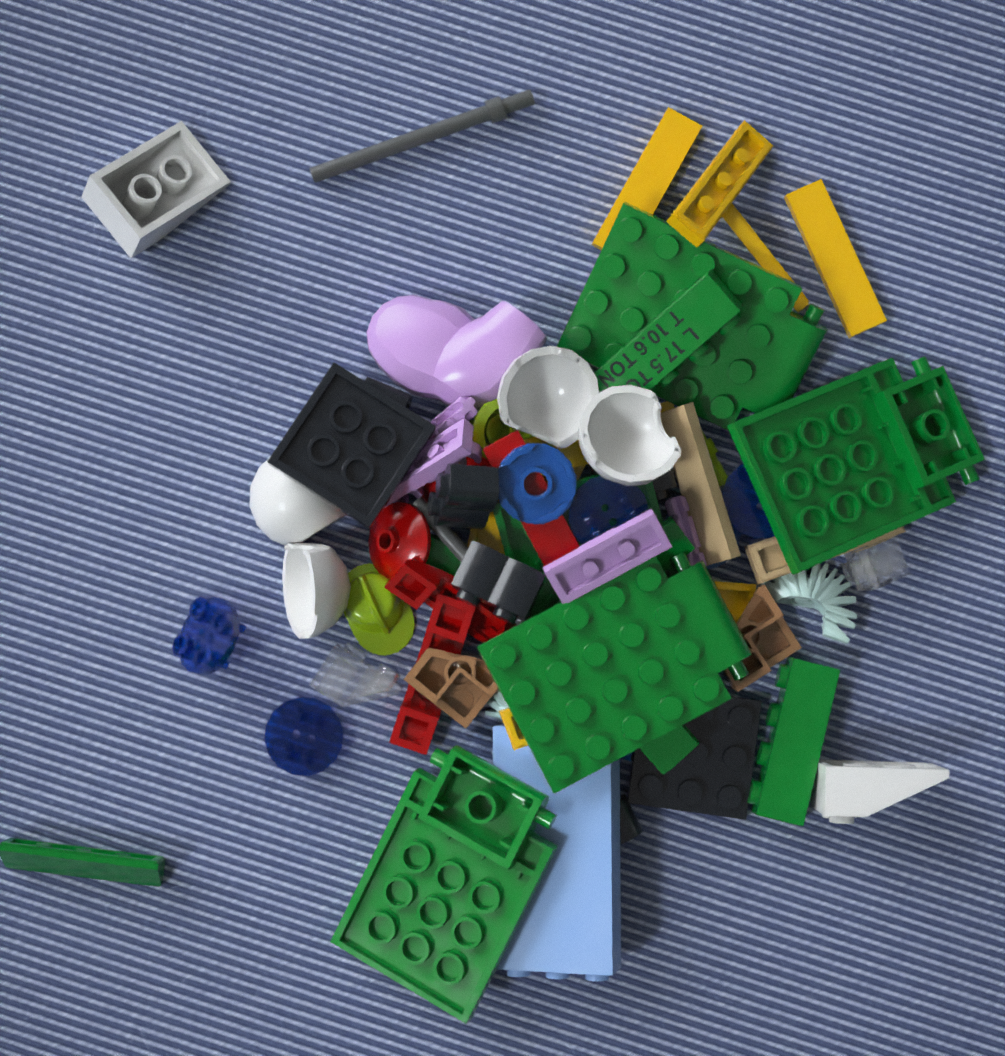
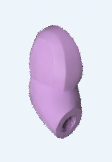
(444, 351)

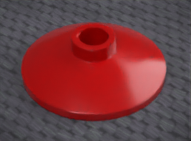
(398, 536)

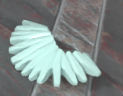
(819, 594)

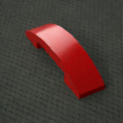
(421, 583)
(444, 632)

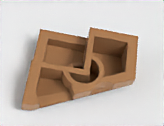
(765, 635)
(453, 683)

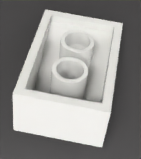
(154, 188)
(864, 787)

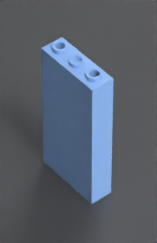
(577, 905)

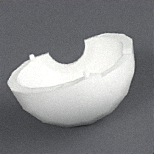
(547, 394)
(625, 436)
(287, 509)
(313, 588)

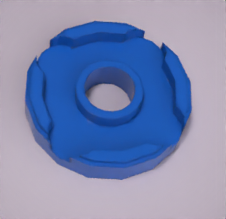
(556, 497)

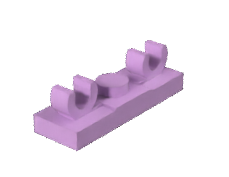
(447, 447)
(607, 556)

